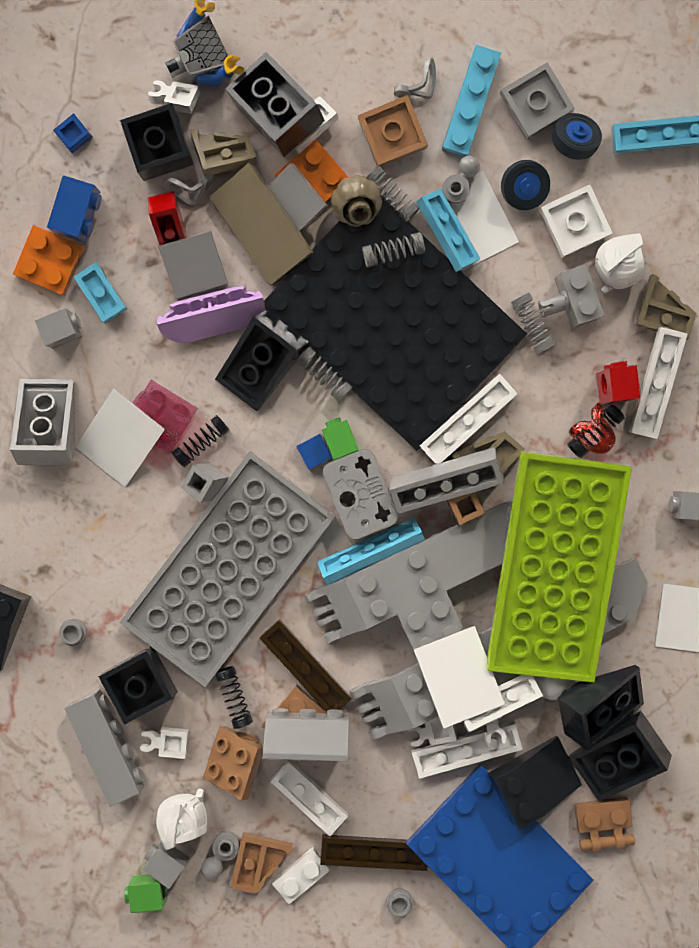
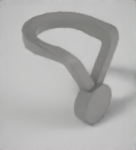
(403, 90)
(198, 189)

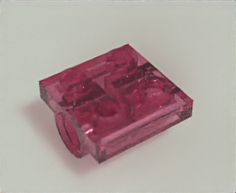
(168, 411)

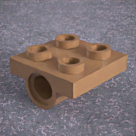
(234, 762)

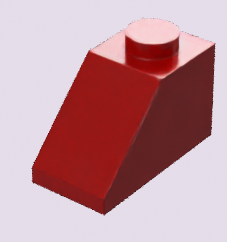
(166, 218)

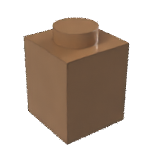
(465, 508)

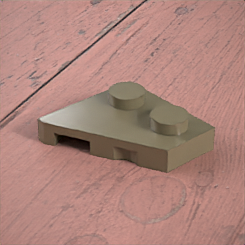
(222, 151)
(664, 309)
(505, 446)

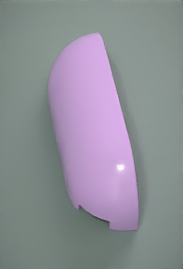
(210, 314)

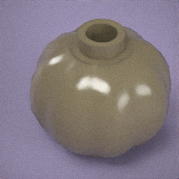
(351, 201)

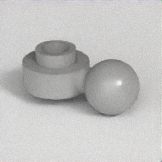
(468, 168)
(212, 866)

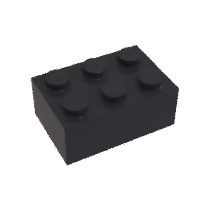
(275, 104)

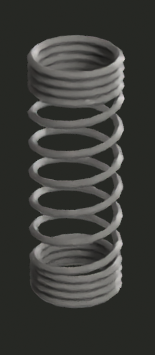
(406, 214)
(371, 258)
(518, 304)
(305, 358)

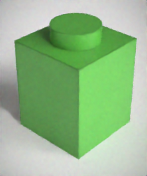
(339, 438)
(145, 894)

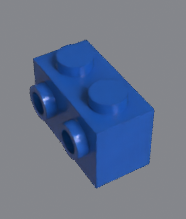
(74, 209)

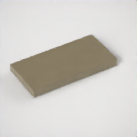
(261, 224)

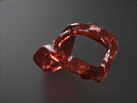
(606, 443)

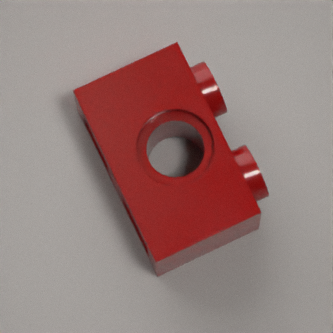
(618, 383)

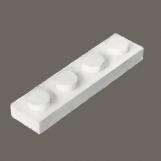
(658, 382)
(468, 419)
(465, 751)

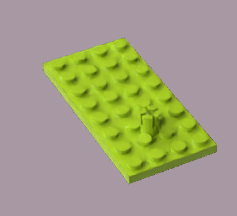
(558, 567)

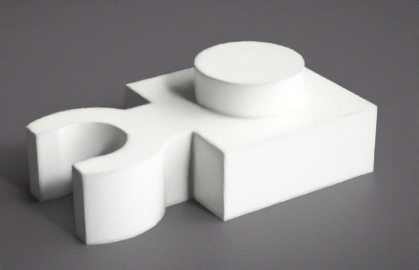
(181, 95)
(435, 733)
(170, 742)

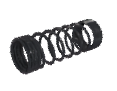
(614, 414)
(183, 459)
(244, 719)

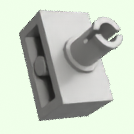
(576, 298)

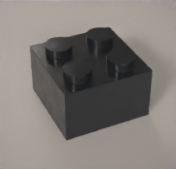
(157, 142)
(138, 685)

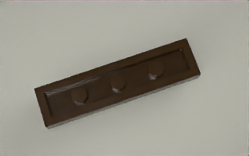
(305, 667)
(369, 853)

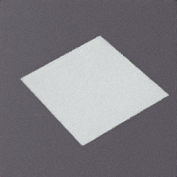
(483, 219)
(119, 438)
(678, 618)
(459, 677)

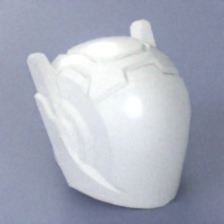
(620, 262)
(181, 818)

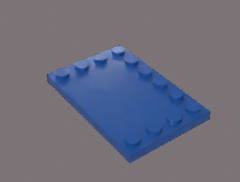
(503, 873)

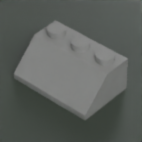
(306, 735)

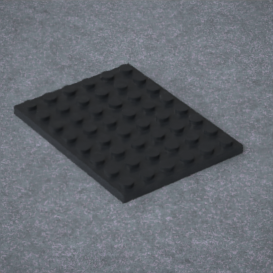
(398, 332)

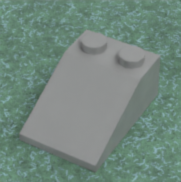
(44, 422)

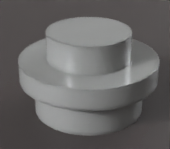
(73, 632)
(399, 902)

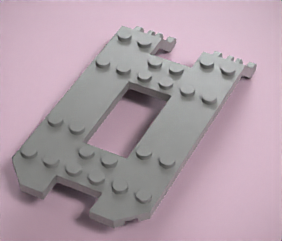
(415, 590)

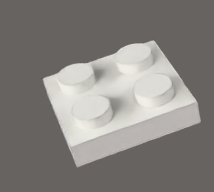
(575, 221)

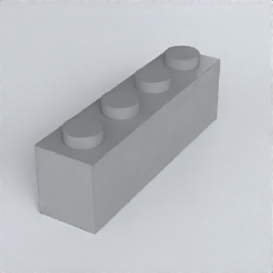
(446, 480)
(105, 747)

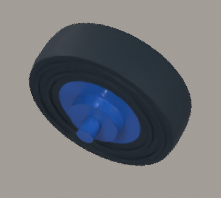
(576, 136)
(525, 184)

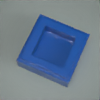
(72, 133)
(314, 451)

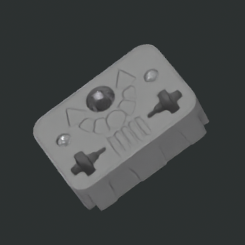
(368, 490)

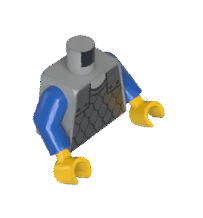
(202, 50)

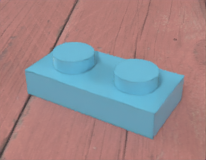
(100, 293)

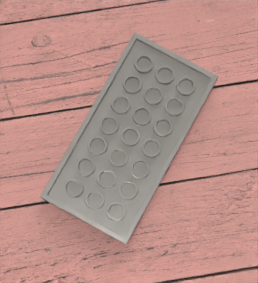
(227, 569)

